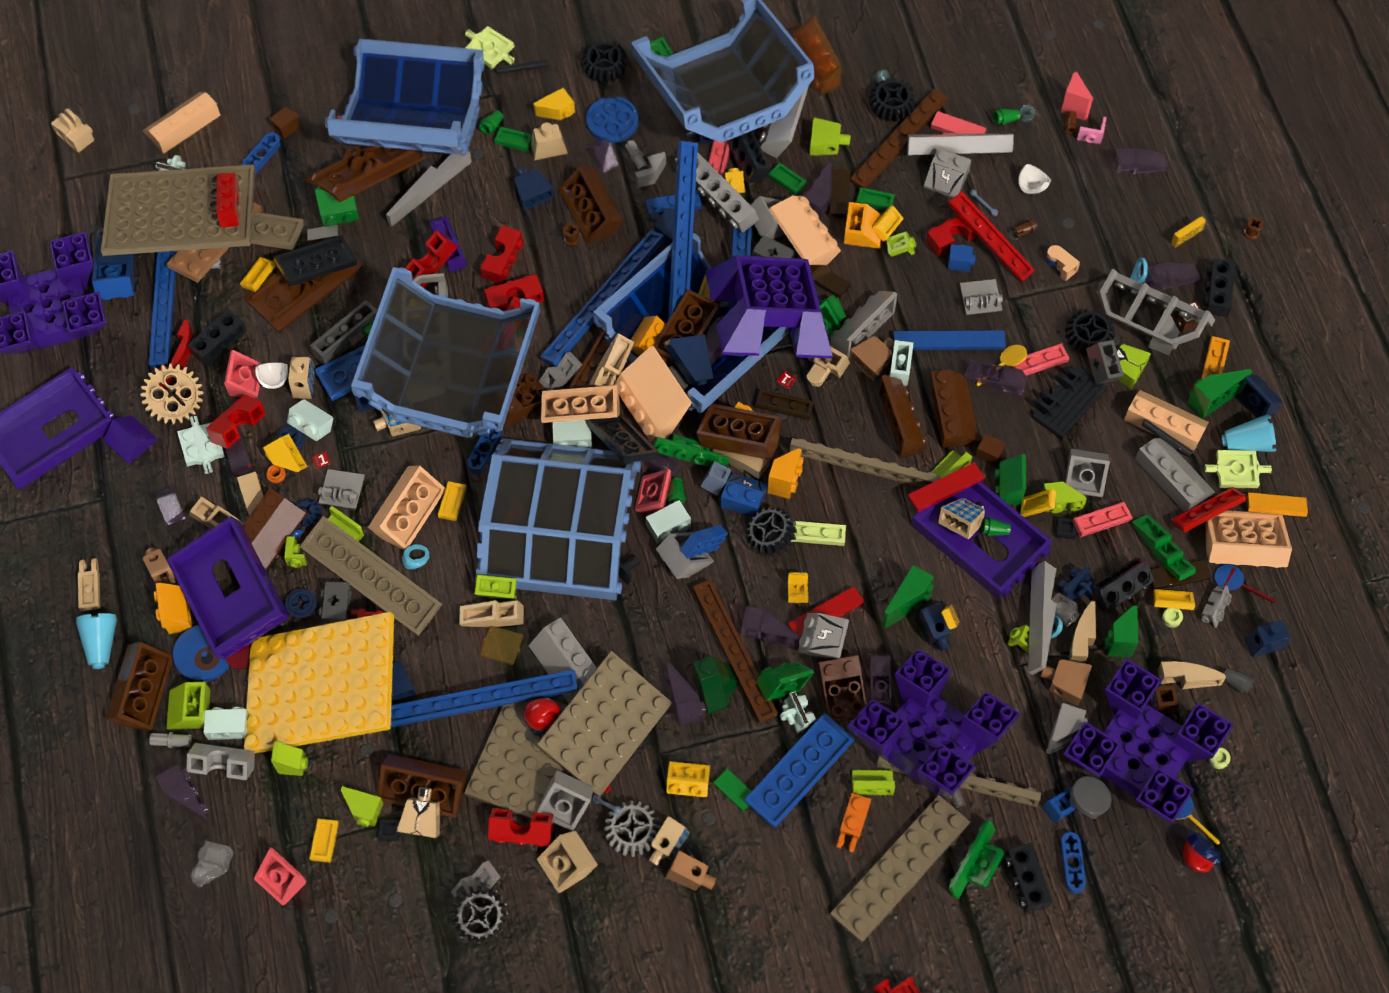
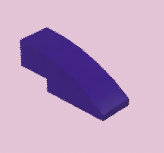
(457, 259)

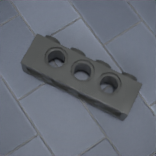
(343, 334)

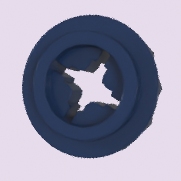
(300, 438)
(314, 508)
(293, 600)

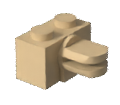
(72, 131)
(824, 366)

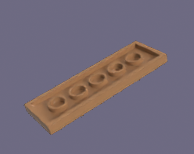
(198, 262)

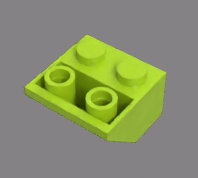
(188, 705)

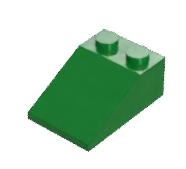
(1215, 391)
(910, 596)

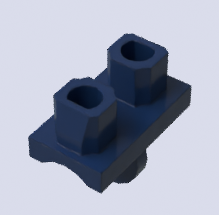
(1079, 585)

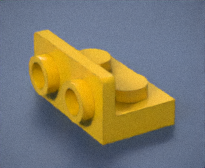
(688, 779)

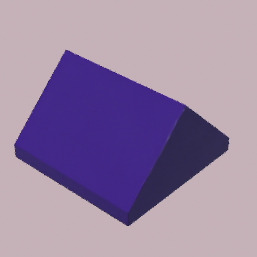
(128, 438)

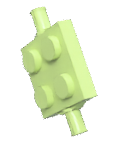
(493, 44)
(1238, 469)

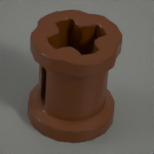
(1253, 228)
(571, 234)

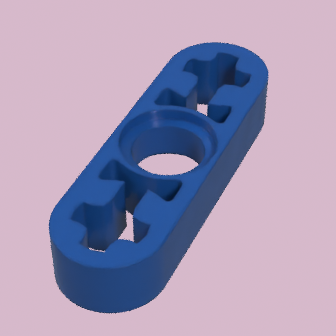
(263, 146)
(484, 456)
(1080, 877)

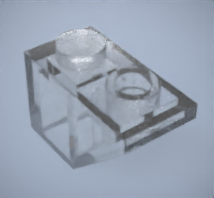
(213, 862)

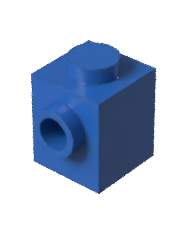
(961, 258)

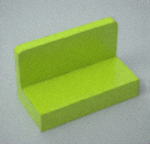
(952, 463)
(346, 524)
(496, 587)
(873, 782)

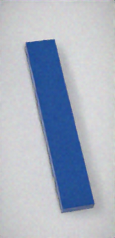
(953, 340)

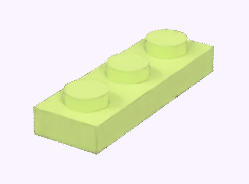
(820, 533)

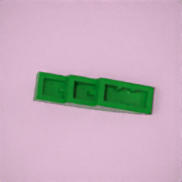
(1160, 544)

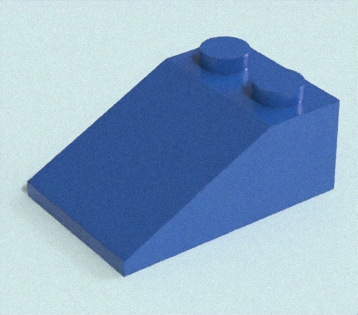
(113, 280)

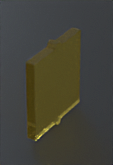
(501, 645)

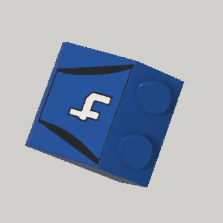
(743, 495)

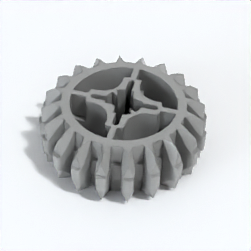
(624, 828)

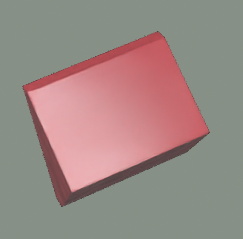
(1077, 98)
(241, 376)
(653, 492)
(279, 877)

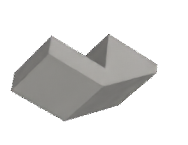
(649, 176)
(558, 376)
(484, 876)

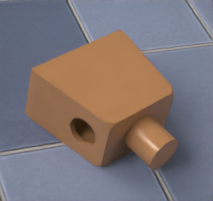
(872, 356)
(157, 565)
(1068, 679)
(682, 869)

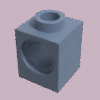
(715, 478)

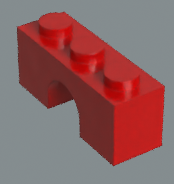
(227, 199)
(941, 237)
(440, 249)
(498, 267)
(525, 288)
(244, 411)
(504, 828)

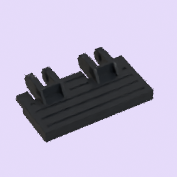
(1067, 404)

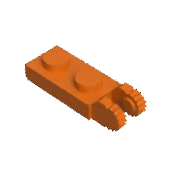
(854, 820)

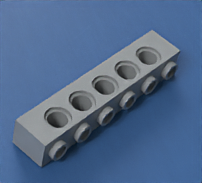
(724, 191)

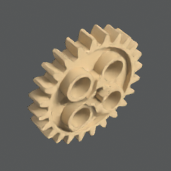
(184, 382)

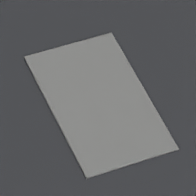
(322, 232)

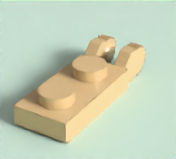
(89, 586)

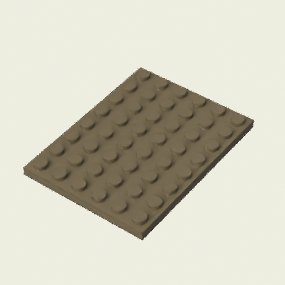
(174, 211)

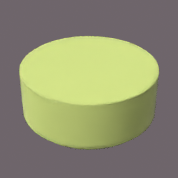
(1172, 617)
(1220, 759)

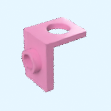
(1092, 135)

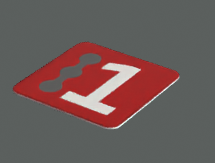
(786, 379)
(321, 460)

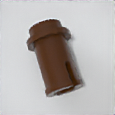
(1071, 125)
(1029, 226)

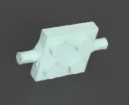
(198, 446)

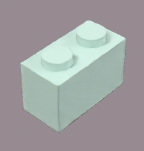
(901, 361)
(310, 420)
(572, 433)
(668, 521)
(225, 723)

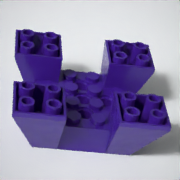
(770, 295)
(52, 303)
(927, 734)
(1174, 744)

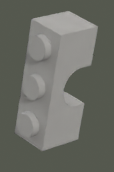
(205, 758)

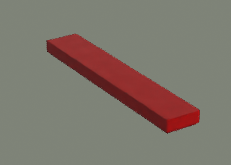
(991, 236)

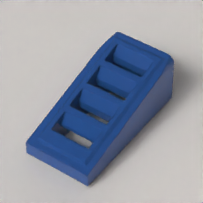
(1054, 807)

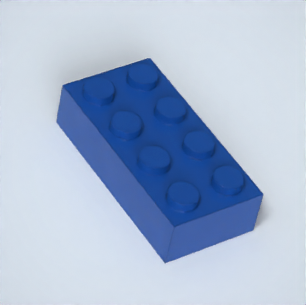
(704, 541)

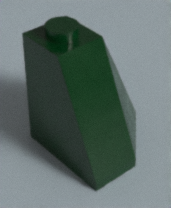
(714, 683)

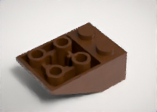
(525, 400)
(841, 686)

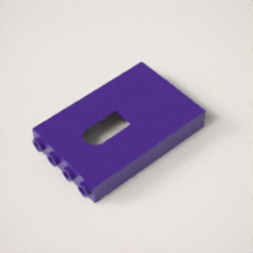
(23, 444)
(1024, 542)
(243, 615)

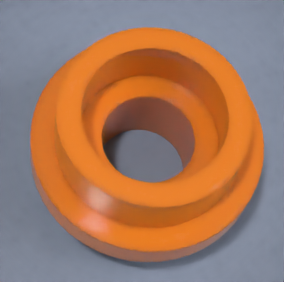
(273, 470)

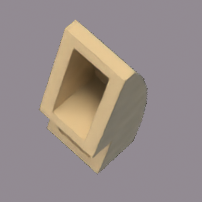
(612, 362)
(752, 465)
(250, 490)
(209, 514)
(492, 614)
(1084, 635)
(1189, 675)

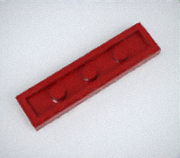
(946, 487)
(1208, 509)
(837, 607)

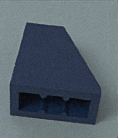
(691, 358)

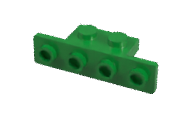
(689, 450)
(979, 862)

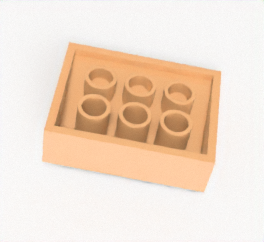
(652, 395)
(1248, 539)

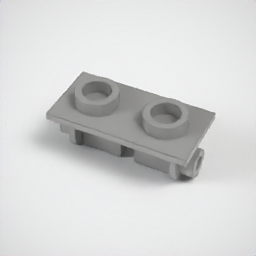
(1215, 612)

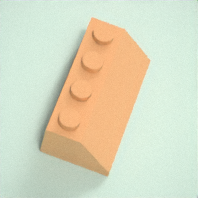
(182, 121)
(805, 230)
(580, 404)
(1169, 418)
(407, 507)

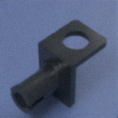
(626, 566)

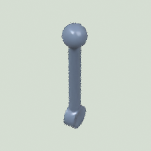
(994, 212)
(596, 799)

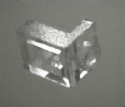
(1065, 609)

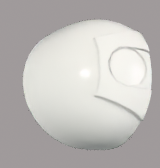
(1033, 180)
(272, 374)

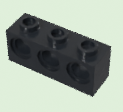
(750, 157)
(1226, 283)
(216, 346)
(1113, 584)
(1031, 868)

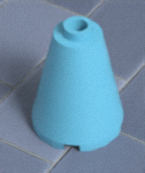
(1251, 436)
(97, 637)

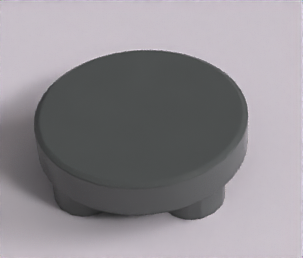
(1090, 796)

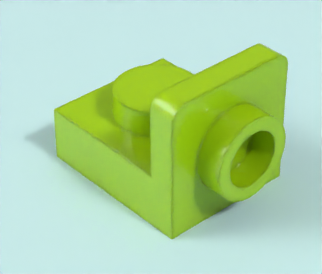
(901, 243)
(292, 553)
(1020, 637)

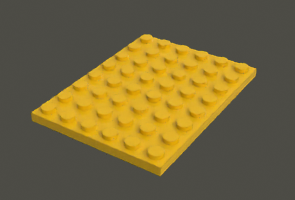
(320, 683)

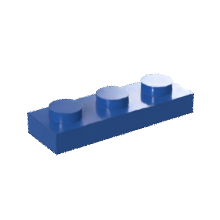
(662, 203)

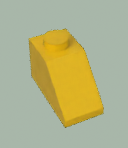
(555, 106)
(285, 454)

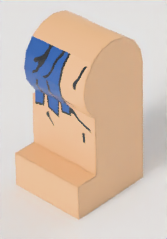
(1062, 261)

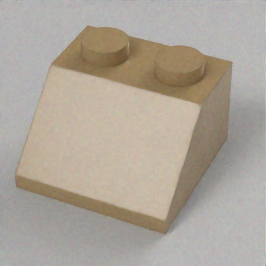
(566, 861)

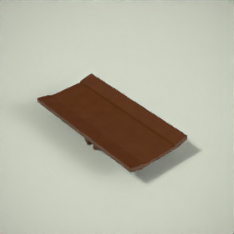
(362, 170)
(285, 304)

